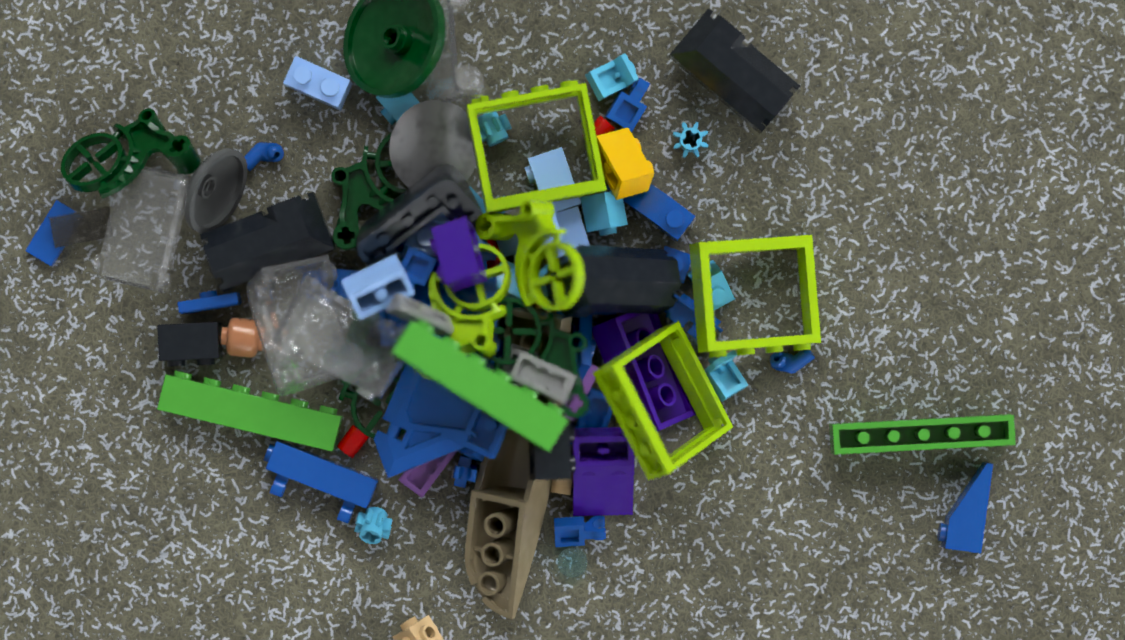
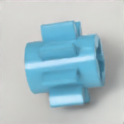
(493, 128)
(693, 131)
(373, 525)

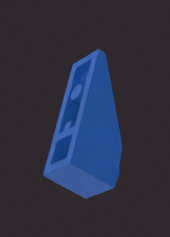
(661, 211)
(967, 517)

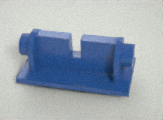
(684, 311)

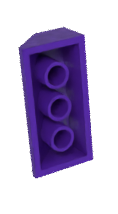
(650, 371)

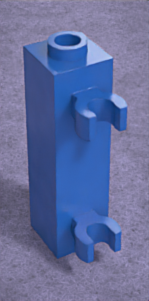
(320, 474)

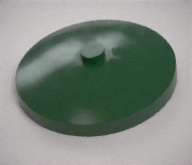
(393, 44)

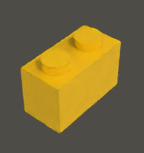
(624, 163)

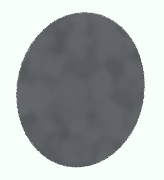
(430, 137)

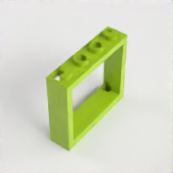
(538, 95)
(704, 302)
(633, 416)

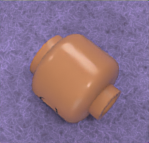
(241, 338)

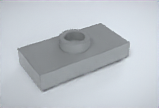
(543, 377)

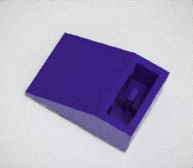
(603, 472)

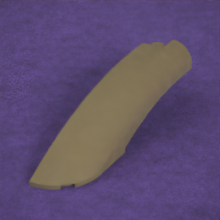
(505, 503)

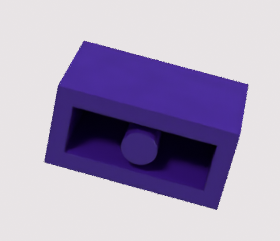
(458, 254)

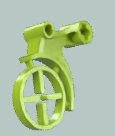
(533, 228)
(474, 331)

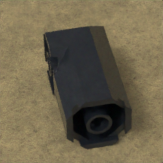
(733, 72)
(287, 234)
(621, 281)

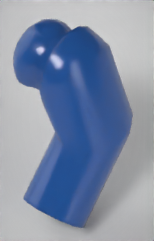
(263, 152)
(790, 363)

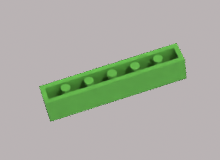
(478, 385)
(249, 411)
(922, 434)

